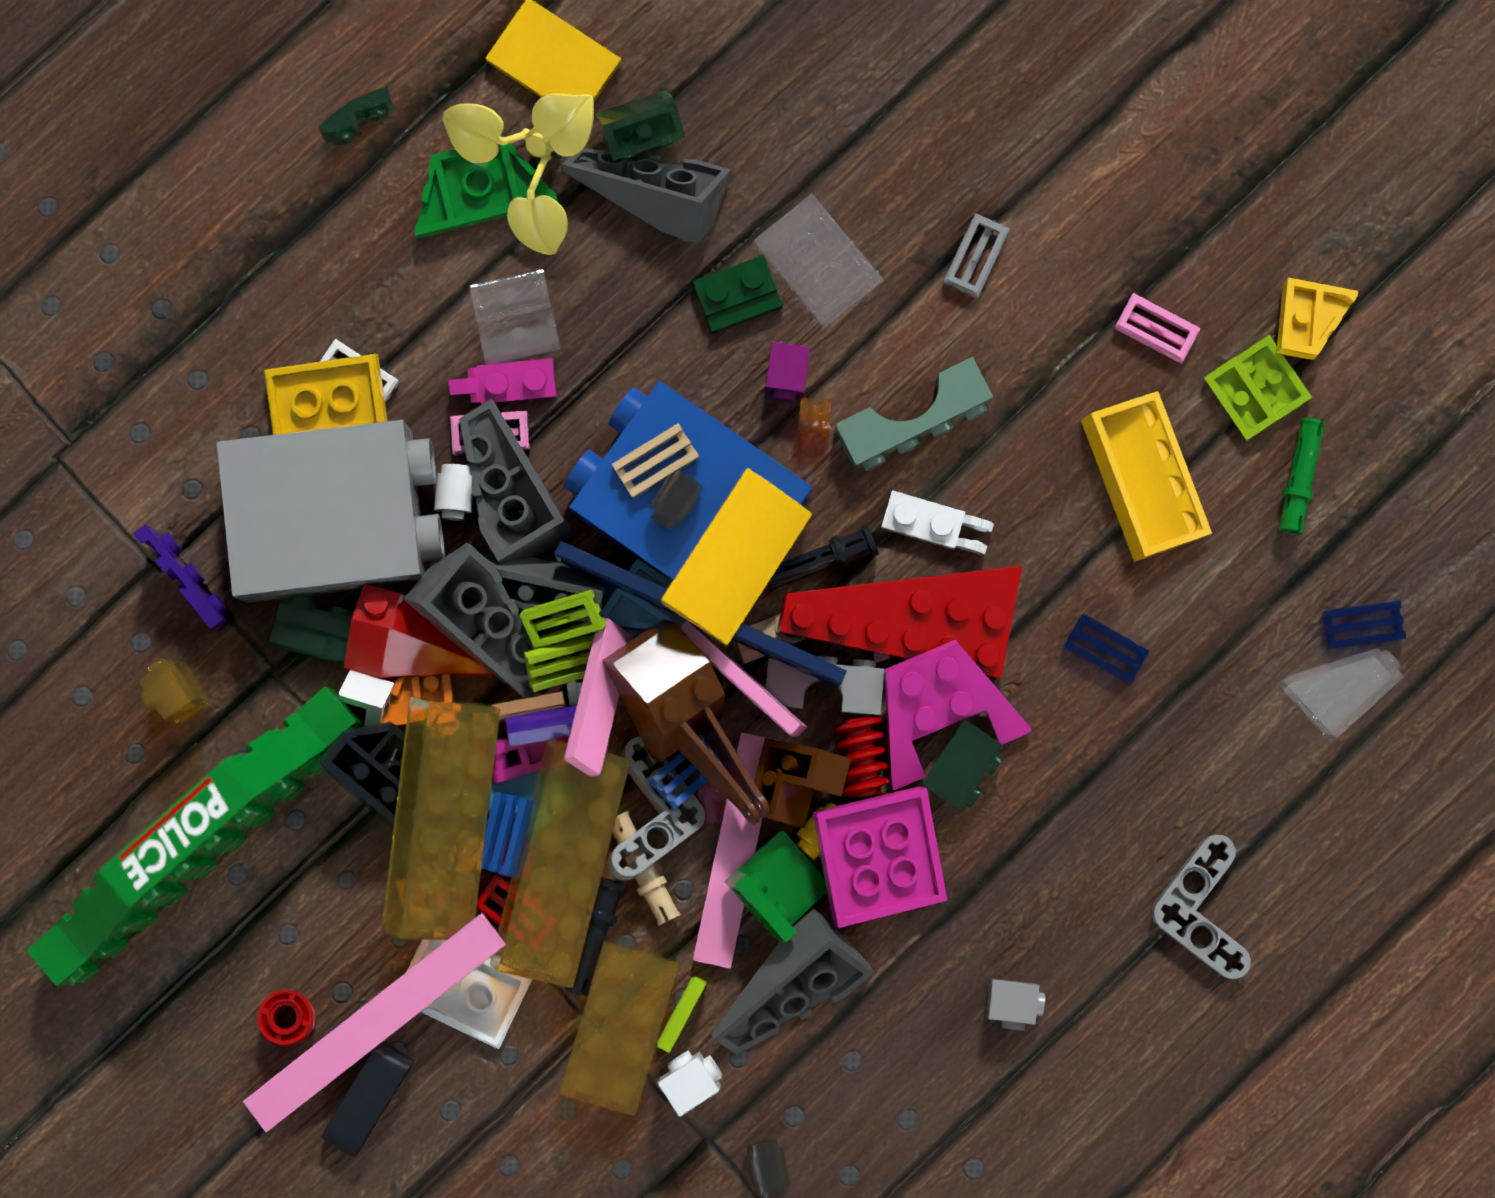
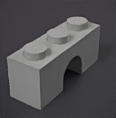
(859, 690)

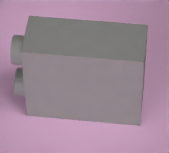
(327, 510)

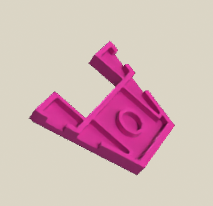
(933, 694)

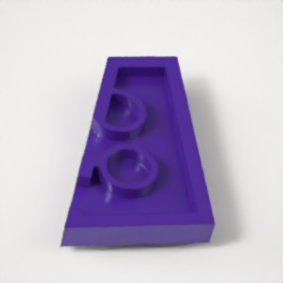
(208, 607)

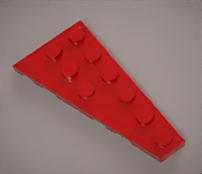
(912, 615)

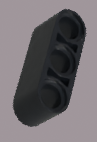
(367, 1099)

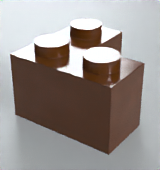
(791, 774)

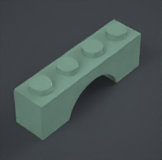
(871, 437)

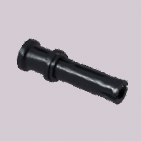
(838, 552)
(601, 918)

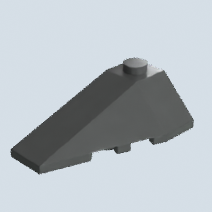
(667, 196)

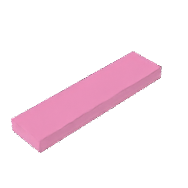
(744, 680)
(596, 703)

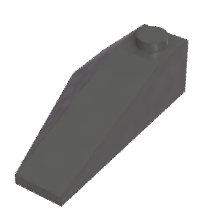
(510, 497)
(474, 611)
(791, 981)

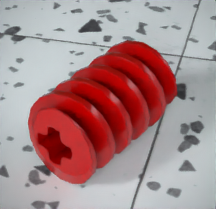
(862, 752)

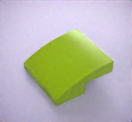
(1258, 387)

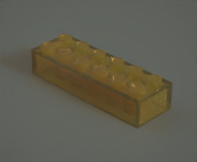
(440, 818)
(559, 867)

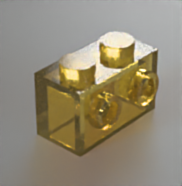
(172, 690)

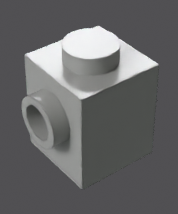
(1014, 1003)

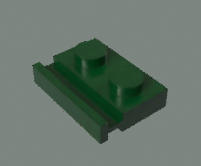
(738, 294)

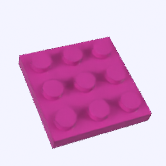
(879, 856)

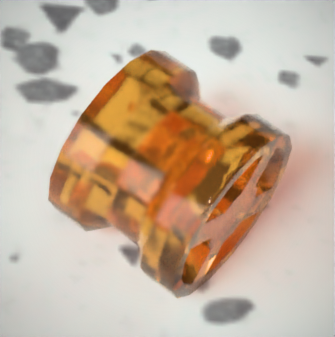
(814, 417)

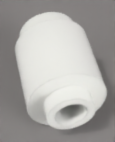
(454, 492)

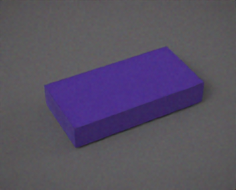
(540, 726)

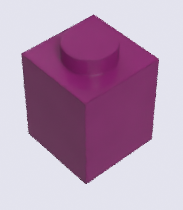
(787, 371)

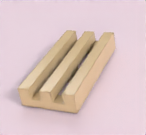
(651, 445)

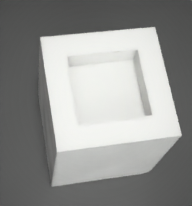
(367, 693)

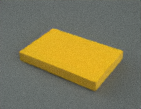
(551, 55)
(326, 394)

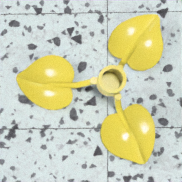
(560, 125)

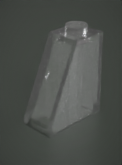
(1342, 690)

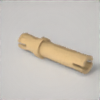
(649, 880)

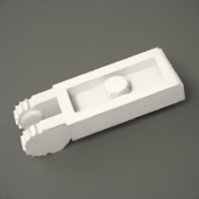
(932, 523)

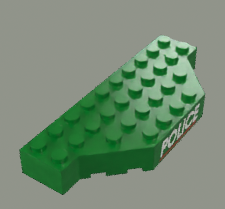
(190, 838)

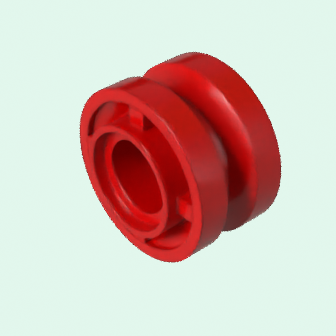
(274, 1005)

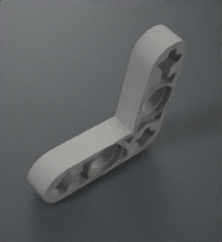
(666, 821)
(1188, 904)

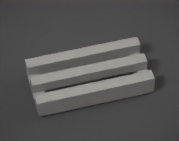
(962, 284)

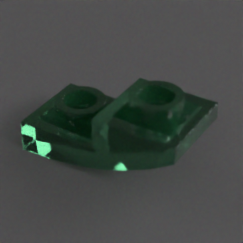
(344, 123)

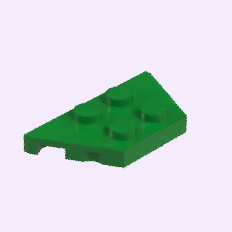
(472, 193)

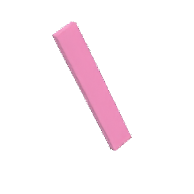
(735, 846)

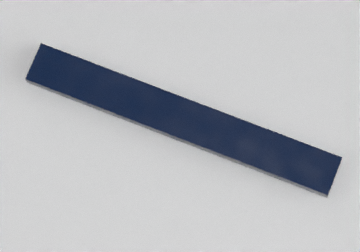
(744, 635)

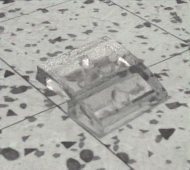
(514, 317)

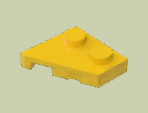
(1310, 316)

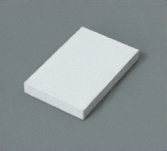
(479, 1003)

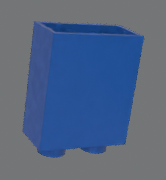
(723, 457)

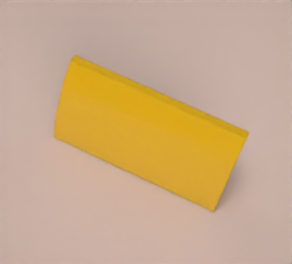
(1146, 476)
(736, 557)

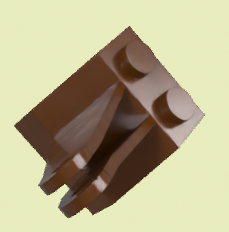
(675, 700)

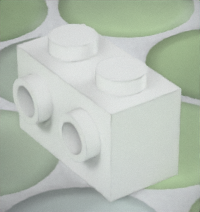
(690, 1081)

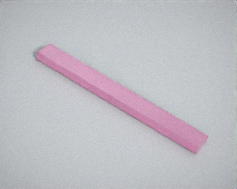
(374, 1022)

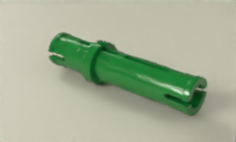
(1299, 487)

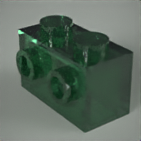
(640, 125)

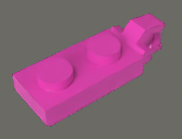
(507, 381)

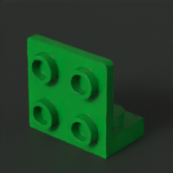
(778, 885)

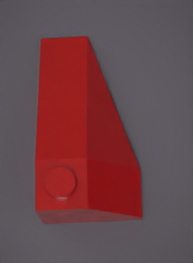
(395, 641)

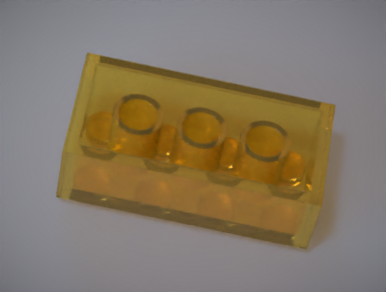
(619, 1028)

